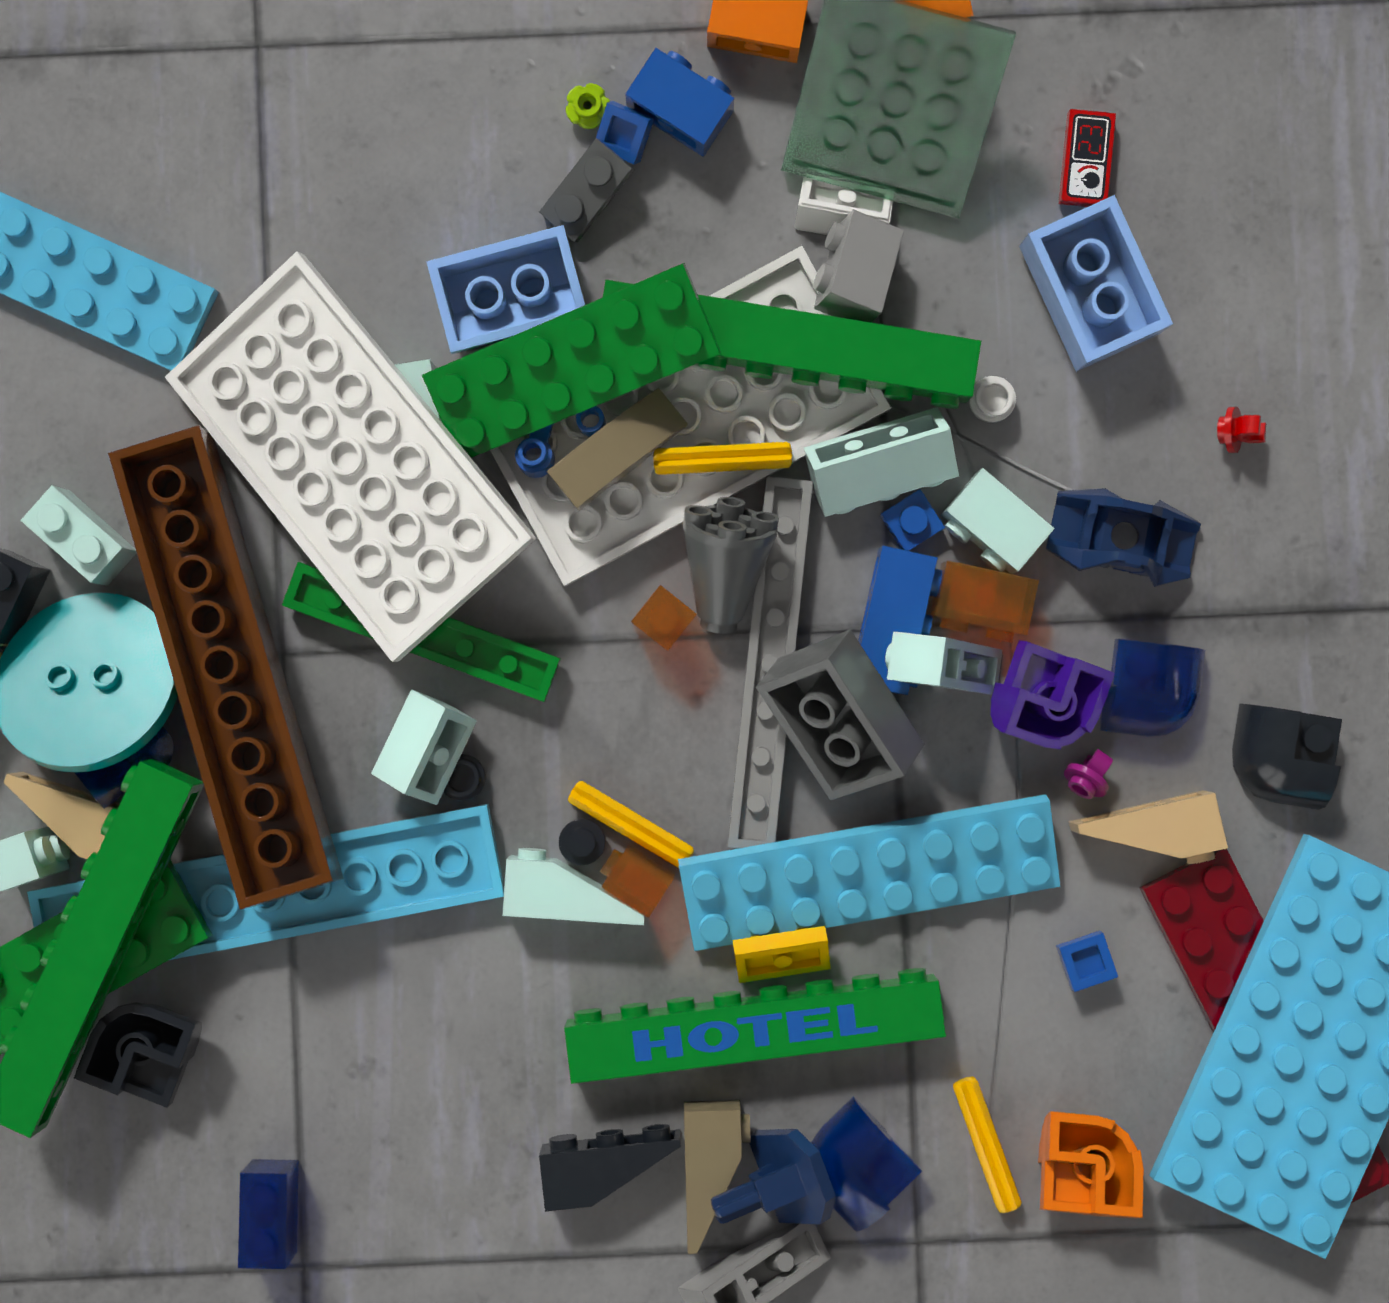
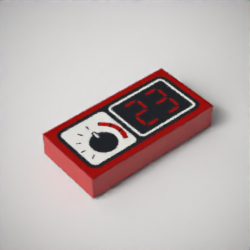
(1086, 157)

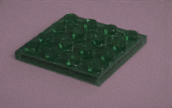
(897, 101)

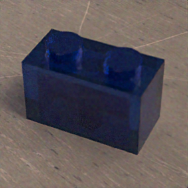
(268, 1214)

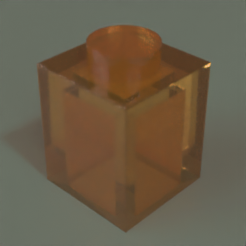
(664, 618)
(636, 879)

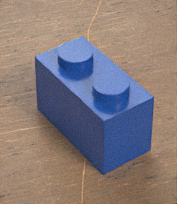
(681, 100)

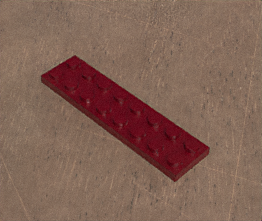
(1211, 932)

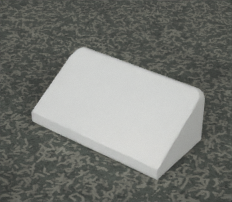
(826, 203)

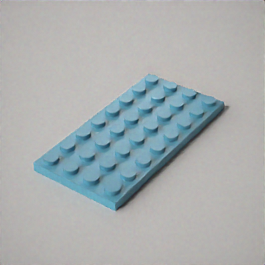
(1297, 1061)

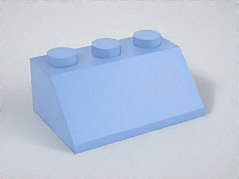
(505, 288)

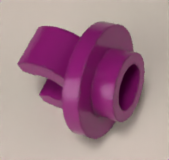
(1087, 778)

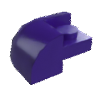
(1049, 697)

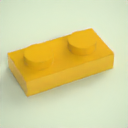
(782, 954)

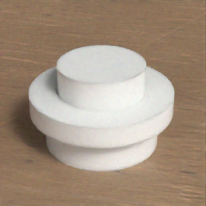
(992, 399)

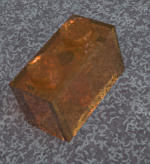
(985, 601)

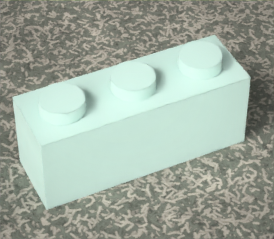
(882, 462)

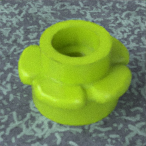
(578, 114)

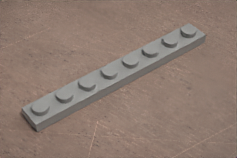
(770, 637)

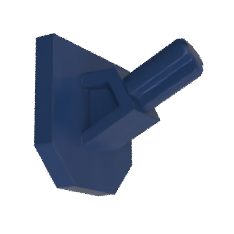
(788, 1181)

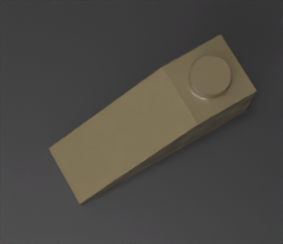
(711, 1157)

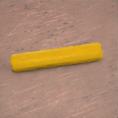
(722, 458)
(629, 823)
(987, 1144)

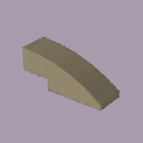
(617, 448)

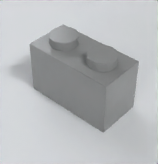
(857, 267)

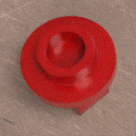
(1235, 429)

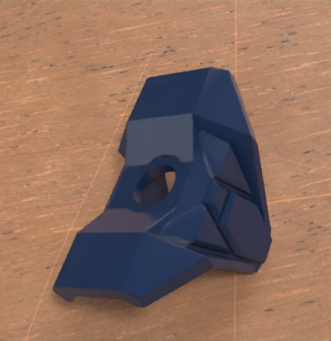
(1085, 525)

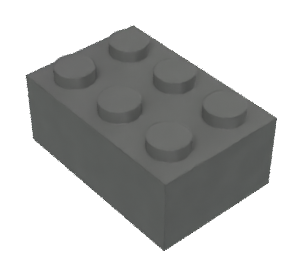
(840, 715)

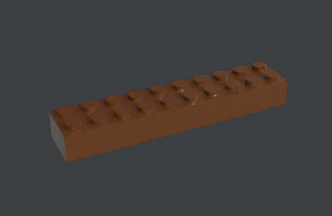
(225, 667)

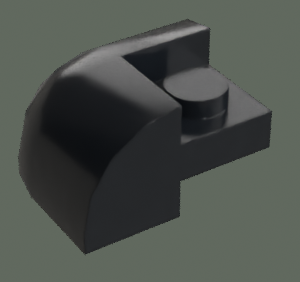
(1287, 755)
(140, 1052)

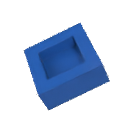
(625, 131)
(912, 521)
(1087, 961)

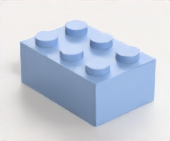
(1095, 283)

